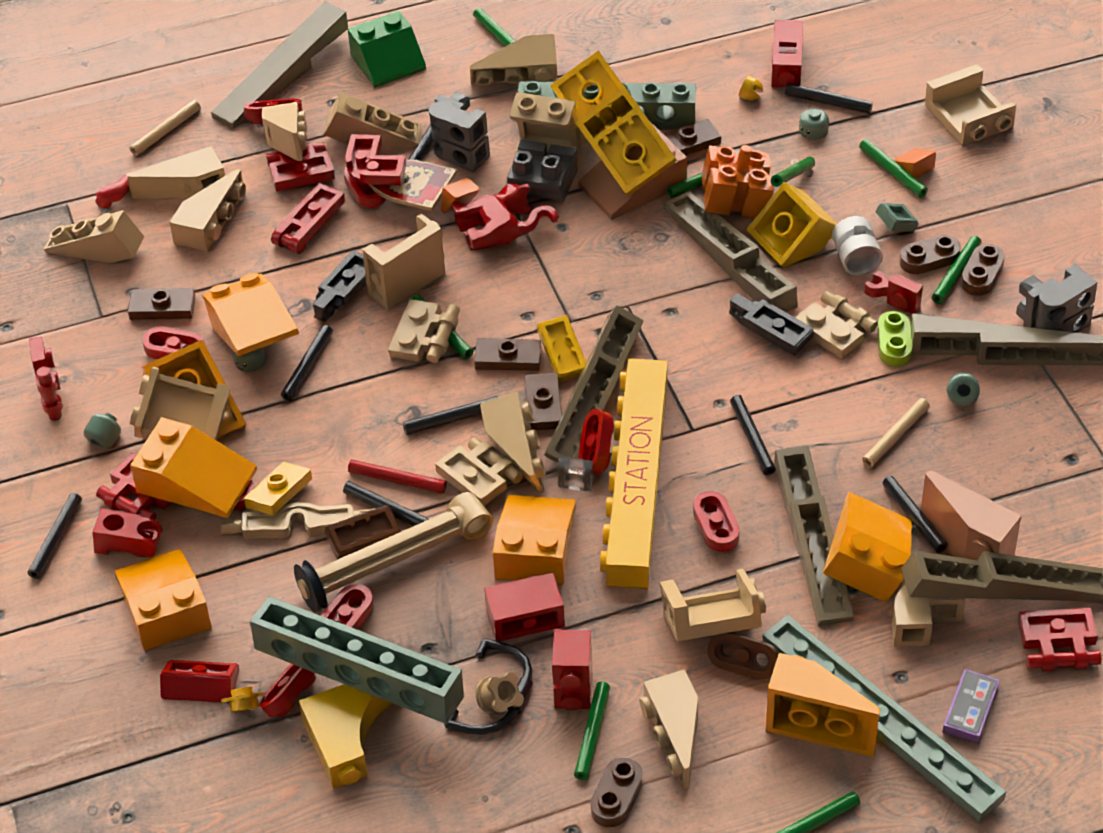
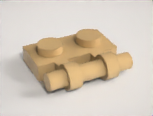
(416, 329)
(831, 331)
(470, 474)

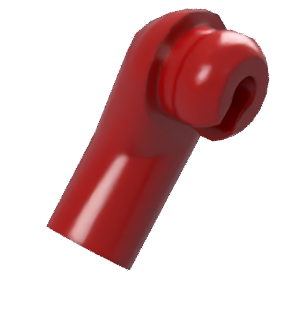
(112, 193)

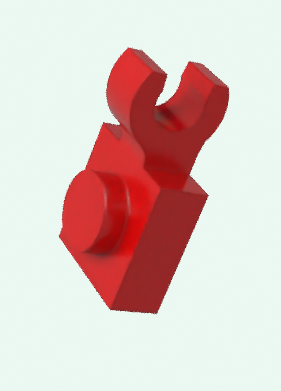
(900, 291)

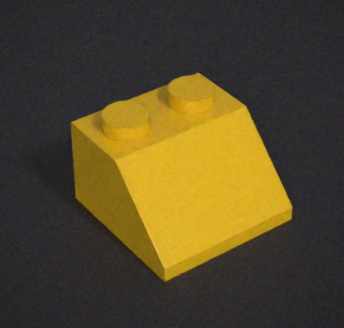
(791, 226)

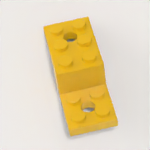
(614, 123)

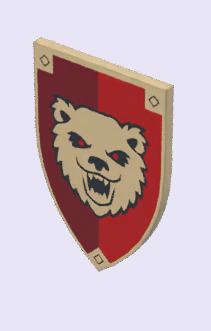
(420, 185)

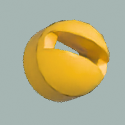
(749, 89)

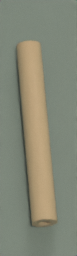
(164, 128)
(895, 432)

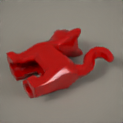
(496, 217)

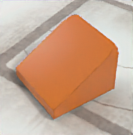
(917, 161)
(460, 191)

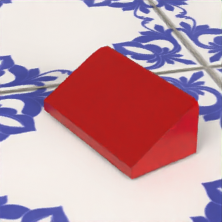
(198, 680)

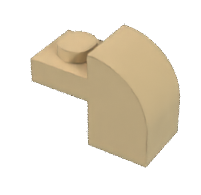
(915, 616)

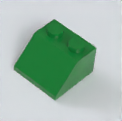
(386, 49)

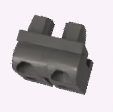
(458, 134)
(545, 172)
(1059, 305)

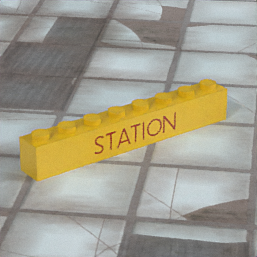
(636, 474)

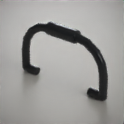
(524, 685)

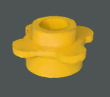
(243, 699)

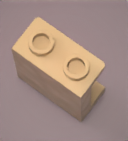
(968, 106)
(546, 120)
(406, 266)
(180, 402)
(713, 612)

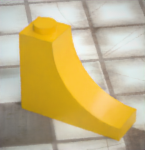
(338, 728)

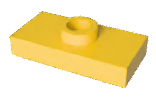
(561, 347)
(278, 488)

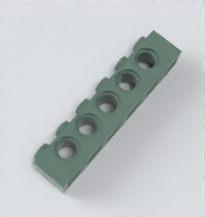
(664, 104)
(357, 659)

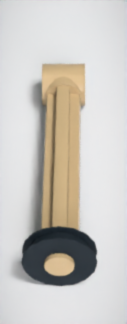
(463, 517)

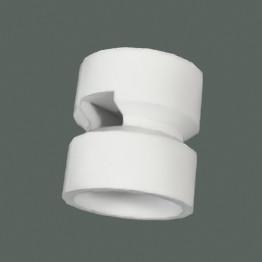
(857, 245)

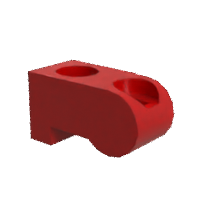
(125, 533)

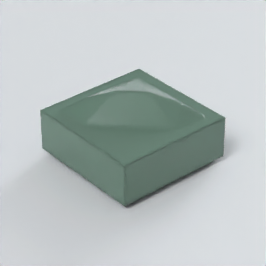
(897, 217)

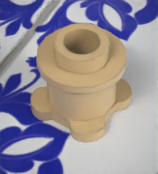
(497, 693)

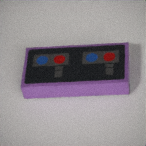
(971, 706)

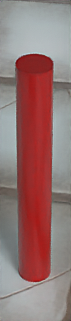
(397, 476)

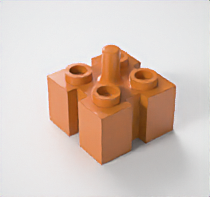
(736, 181)

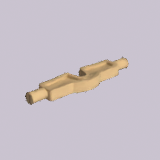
(315, 518)

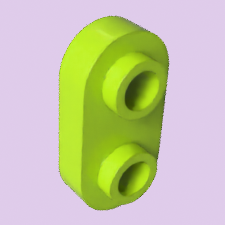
(894, 338)

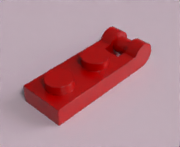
(307, 218)

